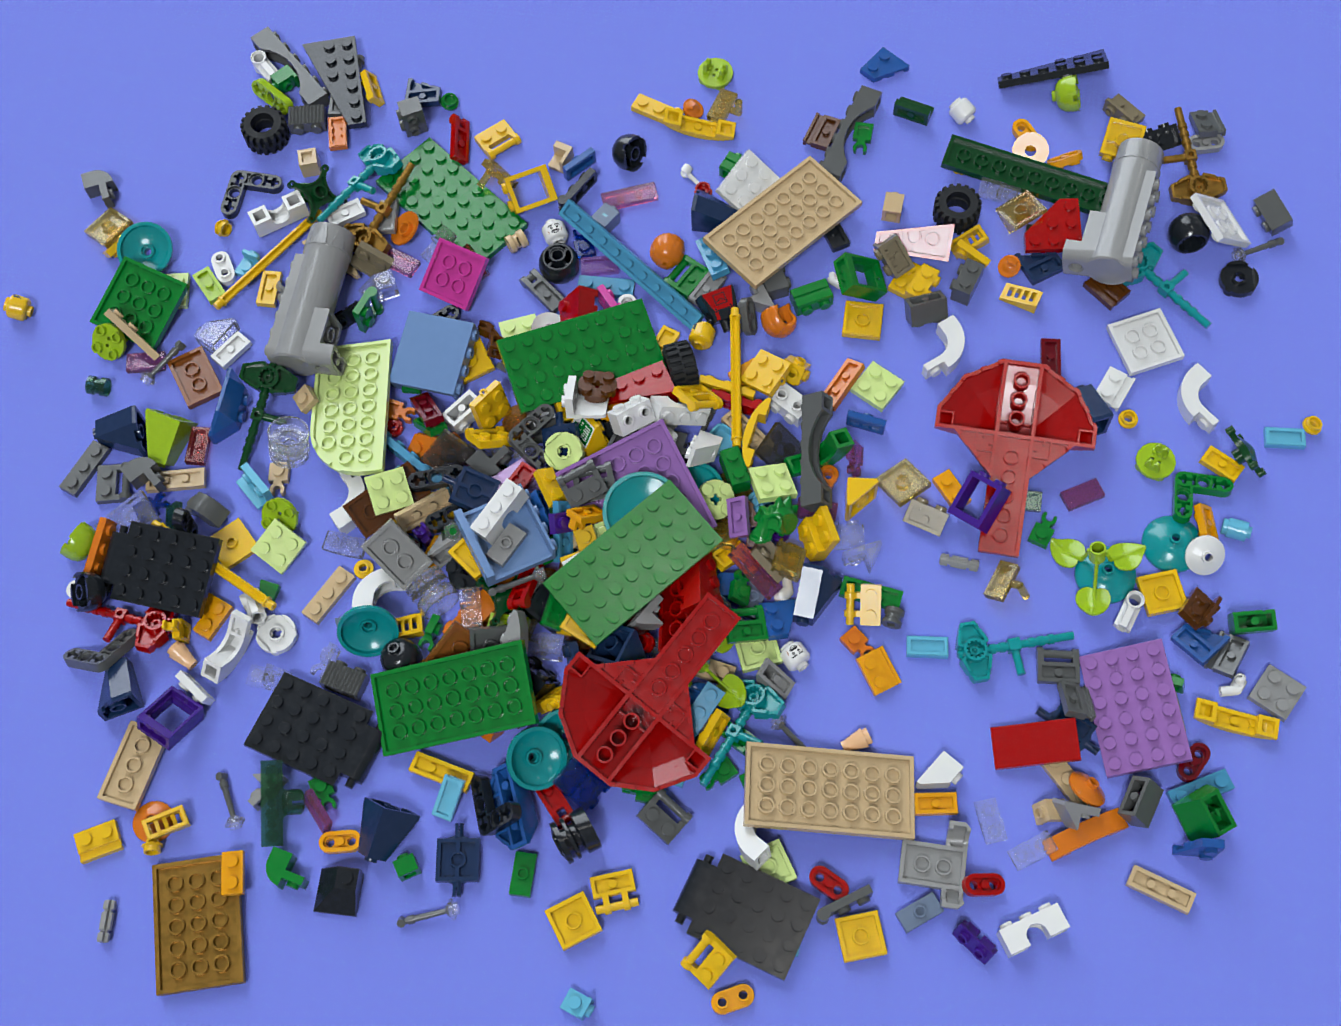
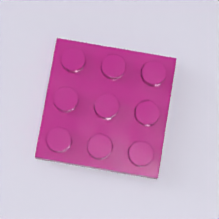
(454, 274)

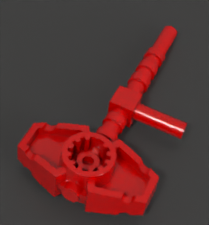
(149, 628)

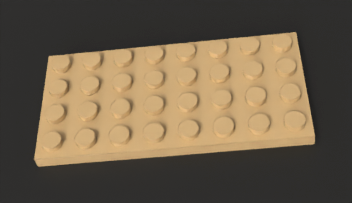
(782, 222)
(829, 791)

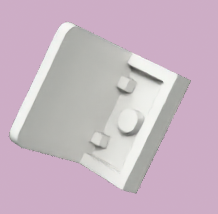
(579, 408)

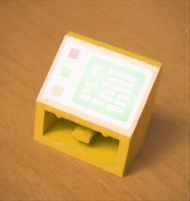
(591, 435)

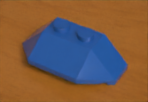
(229, 409)
(504, 791)

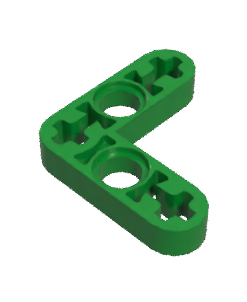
(1188, 489)

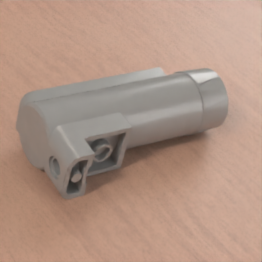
(1118, 232)
(305, 323)

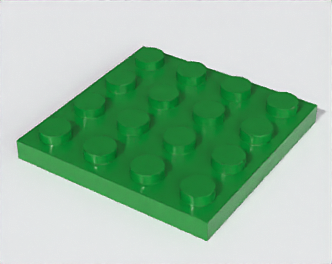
(143, 298)

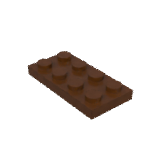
(362, 512)

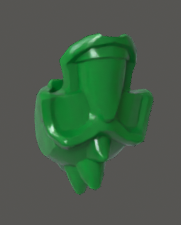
(778, 518)

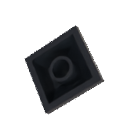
(339, 891)

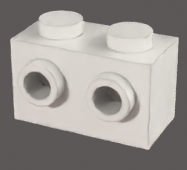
(788, 404)
(459, 414)
(631, 415)

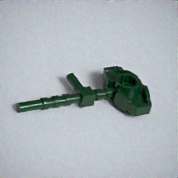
(267, 379)

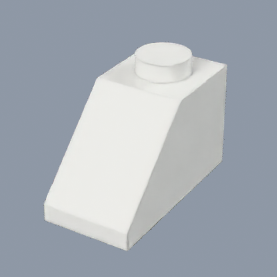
(941, 773)

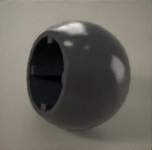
(1188, 233)
(559, 270)

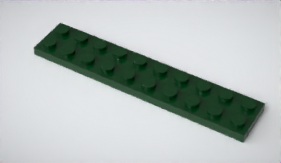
(1039, 178)

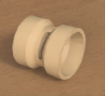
(516, 241)

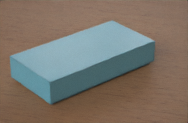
(1284, 438)
(927, 647)
(448, 797)

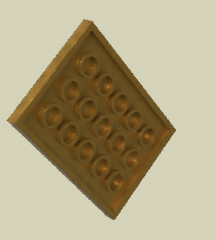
(195, 928)

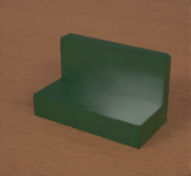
(913, 110)

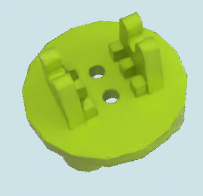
(715, 79)
(101, 340)
(1151, 467)
(272, 509)

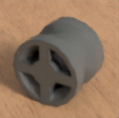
(893, 617)

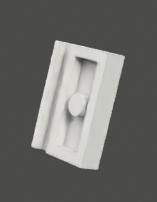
(1115, 387)

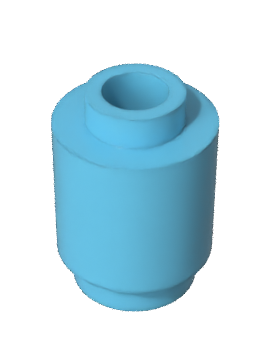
(1236, 529)

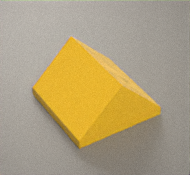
(859, 494)

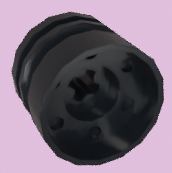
(575, 835)

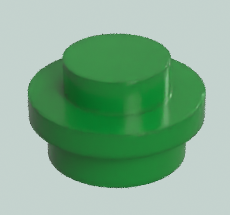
(449, 101)

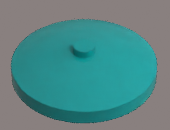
(627, 494)

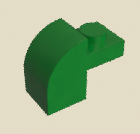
(279, 870)

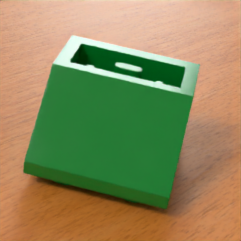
(1204, 814)

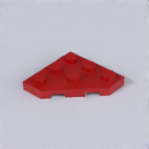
(1054, 227)

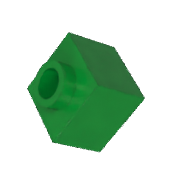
(406, 866)

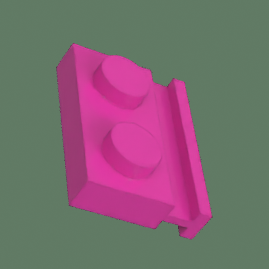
(606, 297)

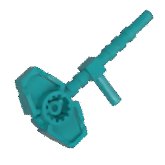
(375, 159)
(1151, 256)
(977, 655)
(761, 703)

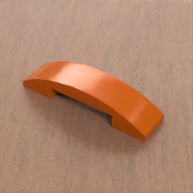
(1087, 833)

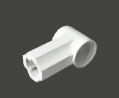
(262, 65)
(253, 609)
(1129, 612)

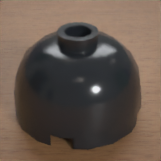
(628, 152)
(88, 591)
(400, 653)

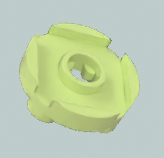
(553, 450)
(722, 491)

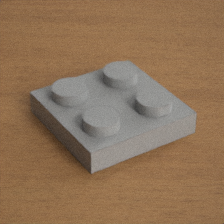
(1276, 693)

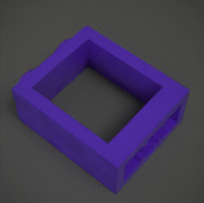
(993, 507)
(148, 725)

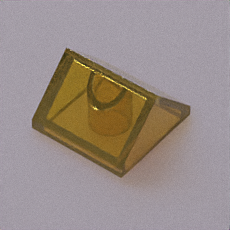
(1020, 211)

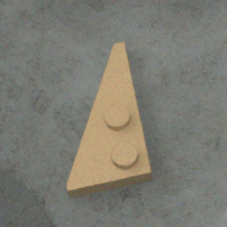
(131, 331)

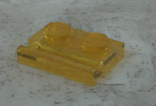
(788, 560)

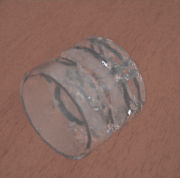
(288, 442)
(432, 592)

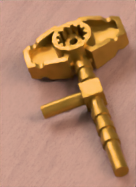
(1193, 183)
(371, 234)

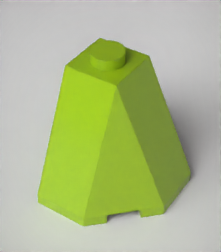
(166, 436)

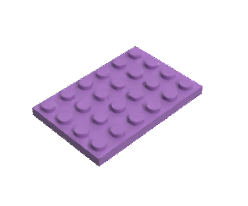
(1135, 709)

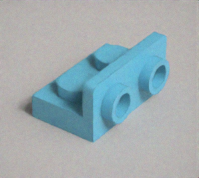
(254, 487)

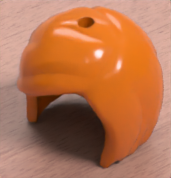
(667, 250)
(775, 319)

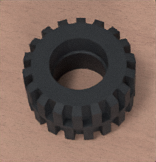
(267, 141)
(961, 197)
(681, 363)

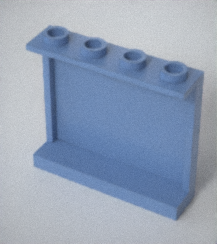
(434, 354)
(533, 551)

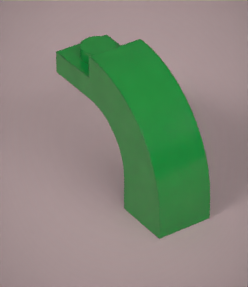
(832, 449)

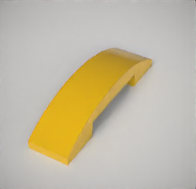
(698, 128)
(759, 415)
(1235, 721)

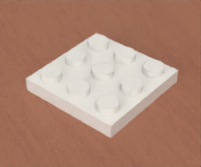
(746, 181)
(1220, 220)
(1145, 342)

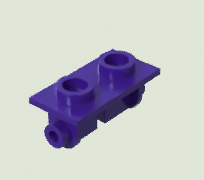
(981, 949)

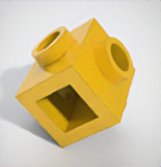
(799, 372)

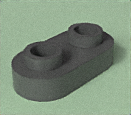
(748, 316)

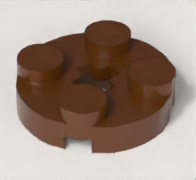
(605, 381)

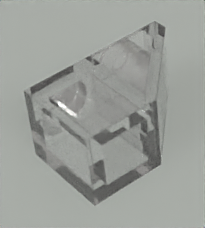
(997, 190)

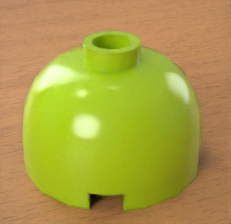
(1067, 94)
(79, 543)

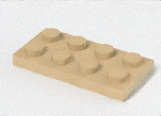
(131, 769)

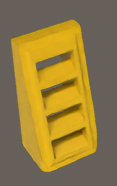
(976, 230)
(1019, 302)
(411, 633)
(168, 830)

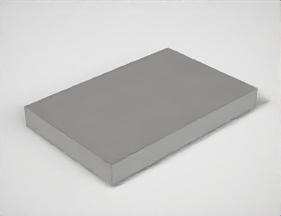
(396, 553)

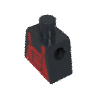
(717, 306)

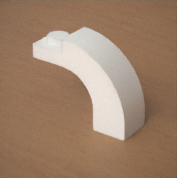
(953, 338)
(1189, 402)
(339, 516)
(373, 587)
(231, 650)
(751, 847)

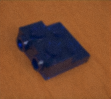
(580, 784)

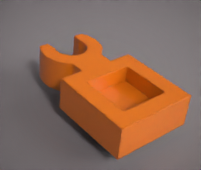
(397, 410)
(855, 641)

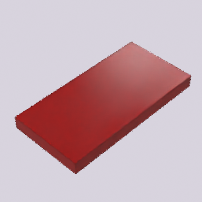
(1035, 744)

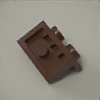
(1199, 609)

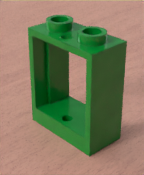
(848, 282)

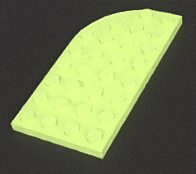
(353, 410)

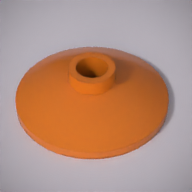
(406, 228)
(1087, 788)
(146, 811)

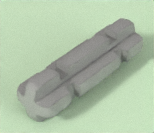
(959, 562)
(106, 921)

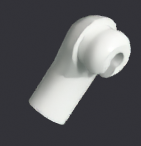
(832, 280)
(786, 592)
(1235, 688)

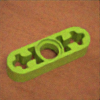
(264, 89)

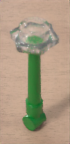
(451, 531)

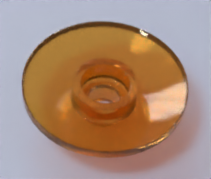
(513, 418)

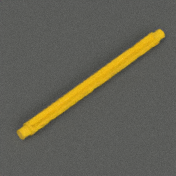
(264, 262)
(735, 358)
(265, 601)

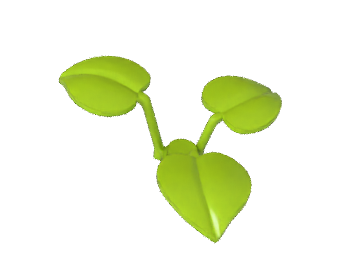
(1070, 551)
(731, 684)

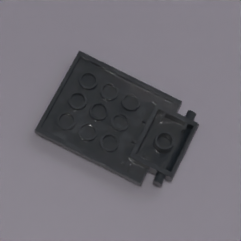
(161, 568)
(316, 733)
(747, 911)

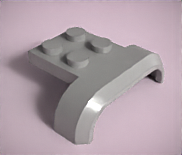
(937, 864)

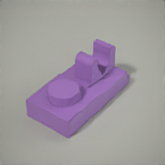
(738, 517)

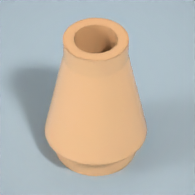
(182, 655)
(858, 740)

